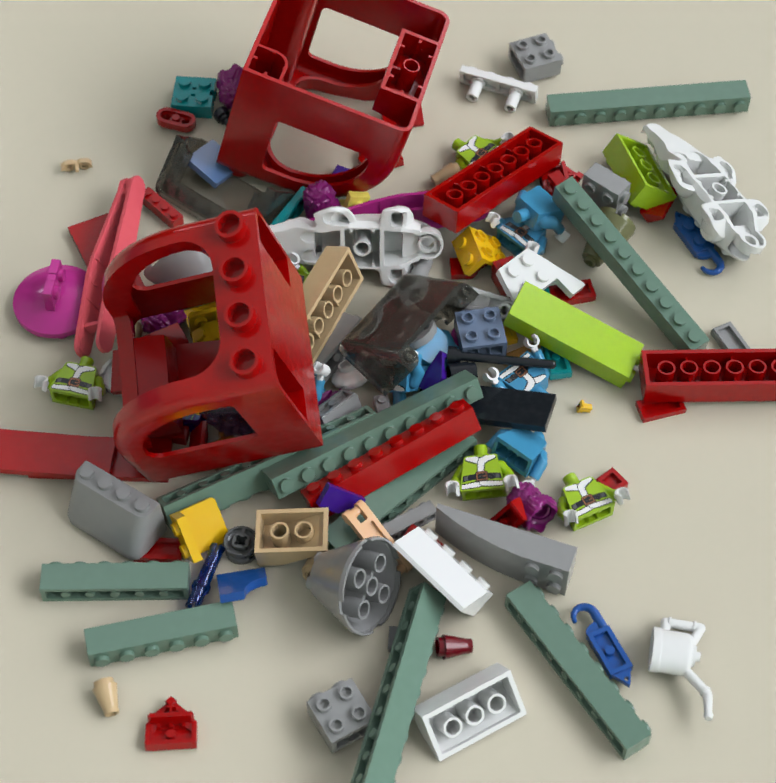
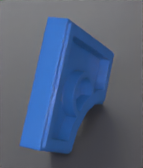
(238, 584)

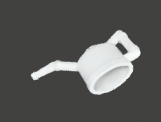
(676, 653)

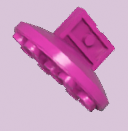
(50, 300)

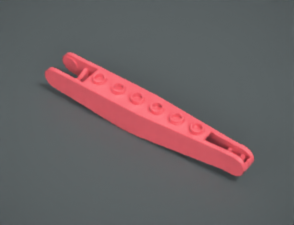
(117, 234)

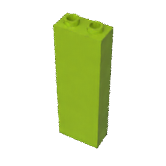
(574, 335)

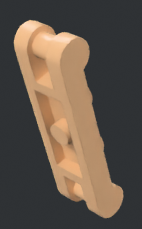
(371, 527)

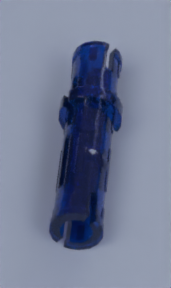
(202, 585)

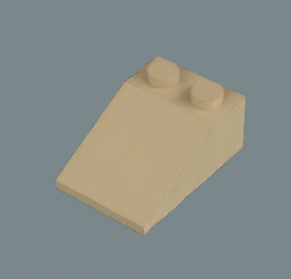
(290, 534)

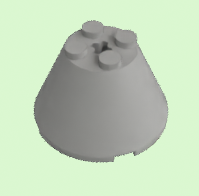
(178, 266)
(357, 583)

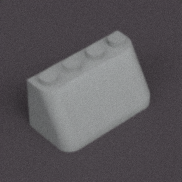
(114, 512)

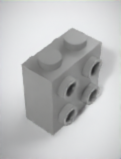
(535, 58)
(607, 188)
(340, 714)

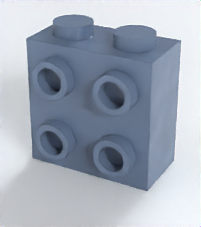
(480, 331)

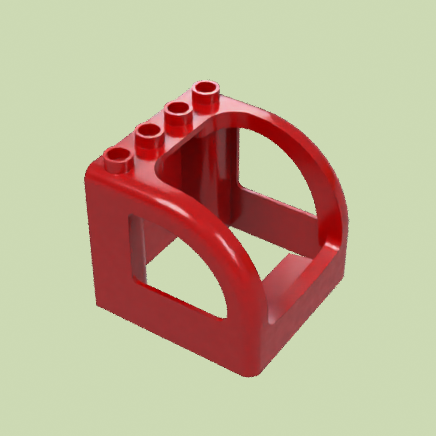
(283, 69)
(261, 356)

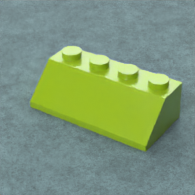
(638, 166)

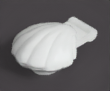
(347, 377)

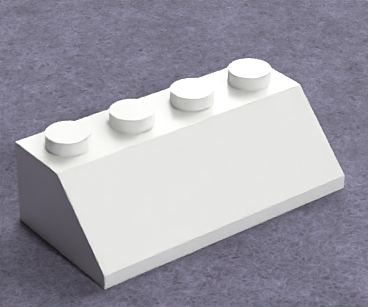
(444, 570)
(469, 711)

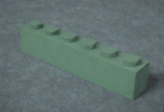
(115, 581)
(160, 633)

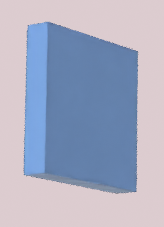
(205, 164)

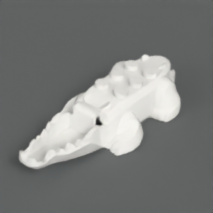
(710, 195)
(377, 241)

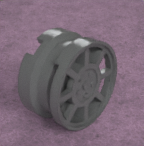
(239, 545)

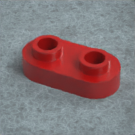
(176, 119)

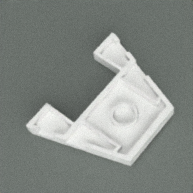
(538, 271)

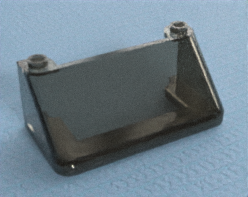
(197, 197)
(382, 338)

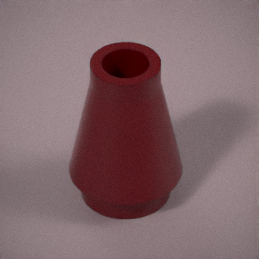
(452, 646)

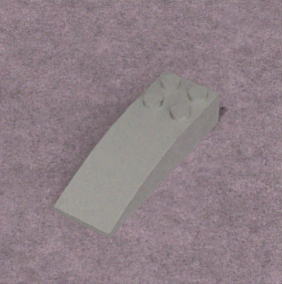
(508, 549)

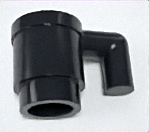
(454, 368)

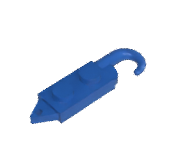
(696, 244)
(605, 645)

